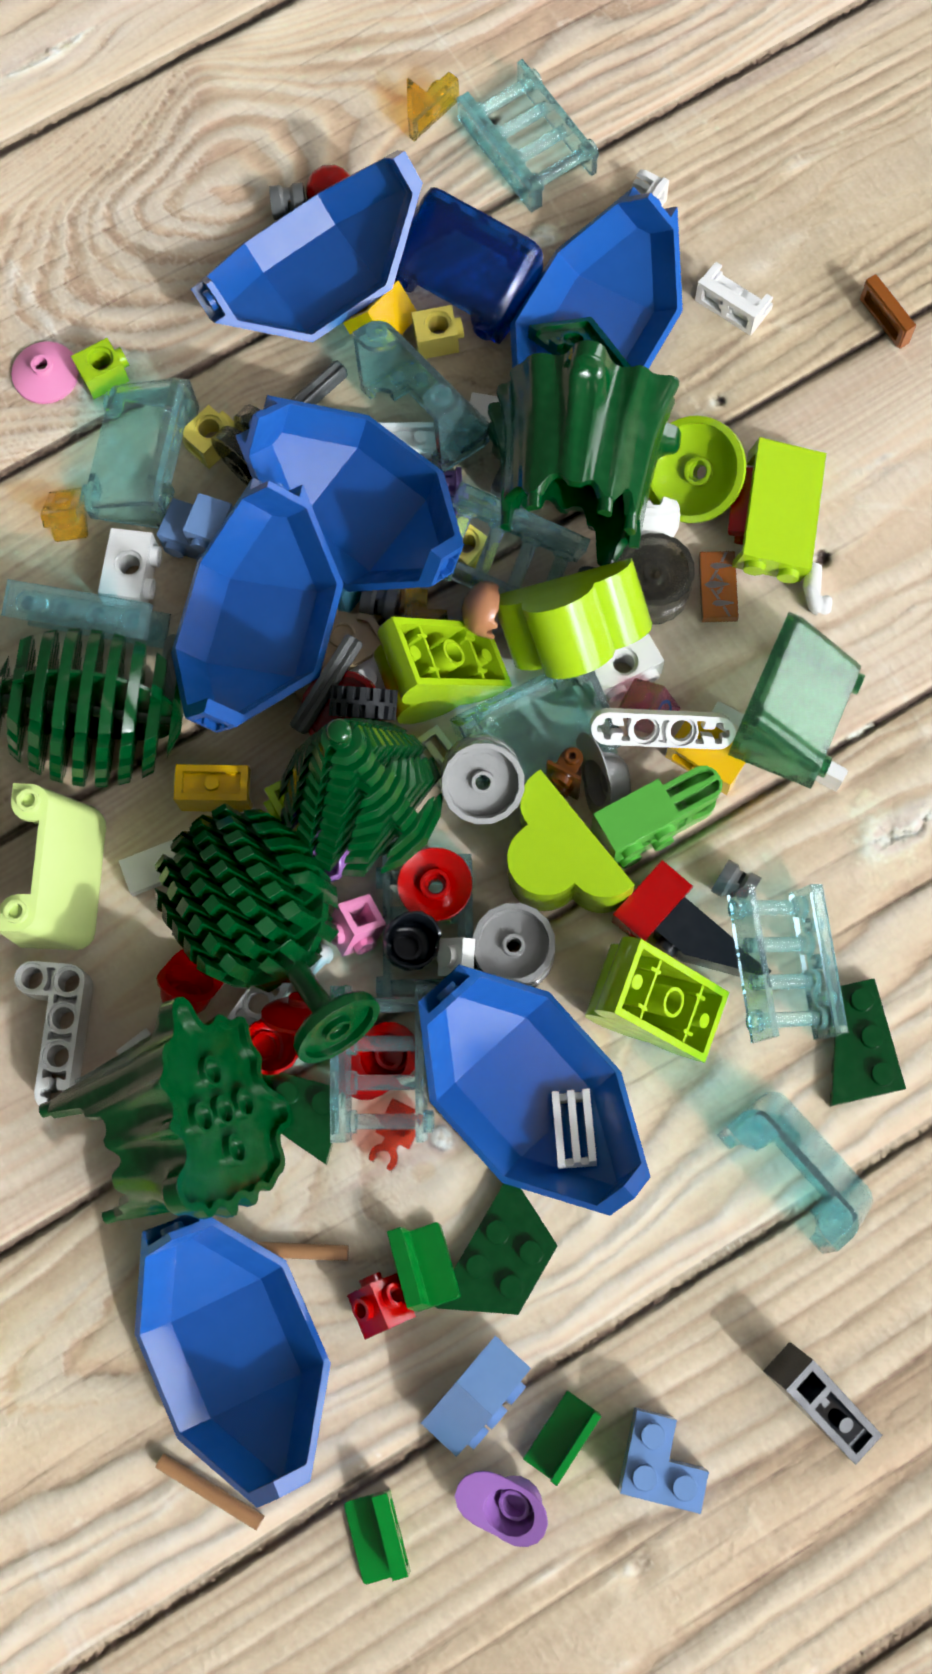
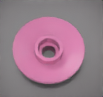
(47, 384)

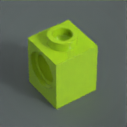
(97, 355)

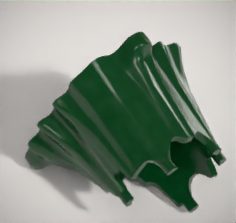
(584, 440)
(185, 1118)

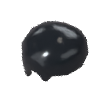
(411, 940)

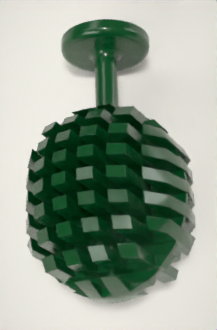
(86, 706)
(253, 914)

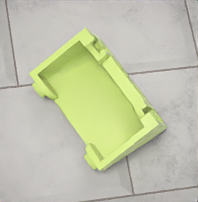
(65, 872)

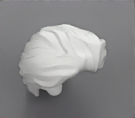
(662, 517)

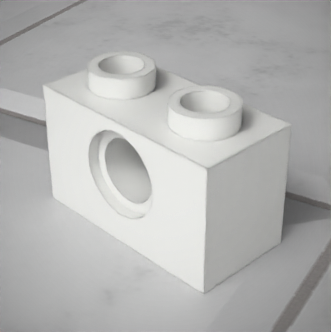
(126, 550)
(645, 665)

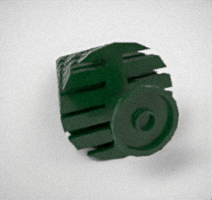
(360, 792)

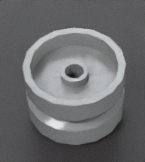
(488, 800)
(518, 925)

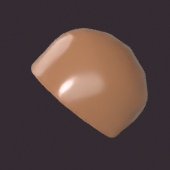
(481, 608)

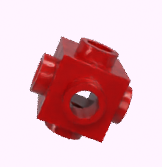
(379, 1304)

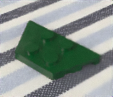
(503, 1257)

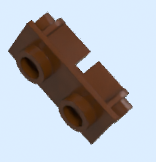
(566, 772)

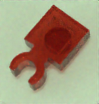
(394, 1137)

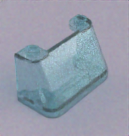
(396, 367)
(138, 451)
(538, 719)
(844, 1193)

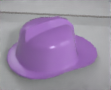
(503, 1506)

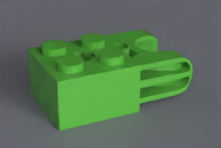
(656, 814)

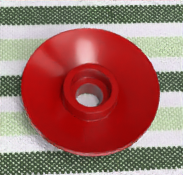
(435, 866)
(285, 1013)

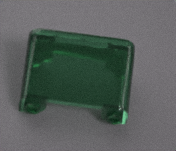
(797, 704)

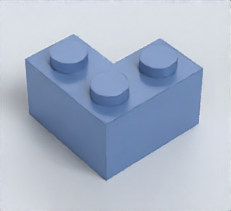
(191, 527)
(478, 1398)
(651, 1474)

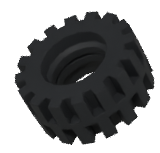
(363, 702)

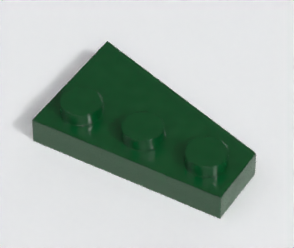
(561, 335)
(865, 1056)
(309, 1112)

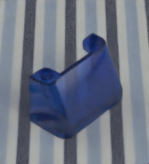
(469, 262)

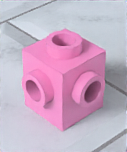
(358, 925)

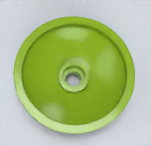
(704, 444)

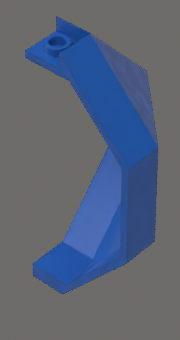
(319, 257)
(619, 273)
(370, 491)
(256, 609)
(491, 1073)
(232, 1354)

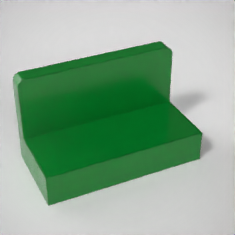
(424, 1266)
(562, 1437)
(377, 1537)

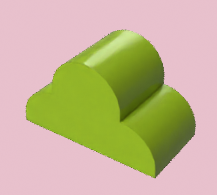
(574, 620)
(437, 666)
(559, 856)
(656, 1000)

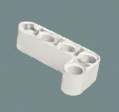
(54, 1038)

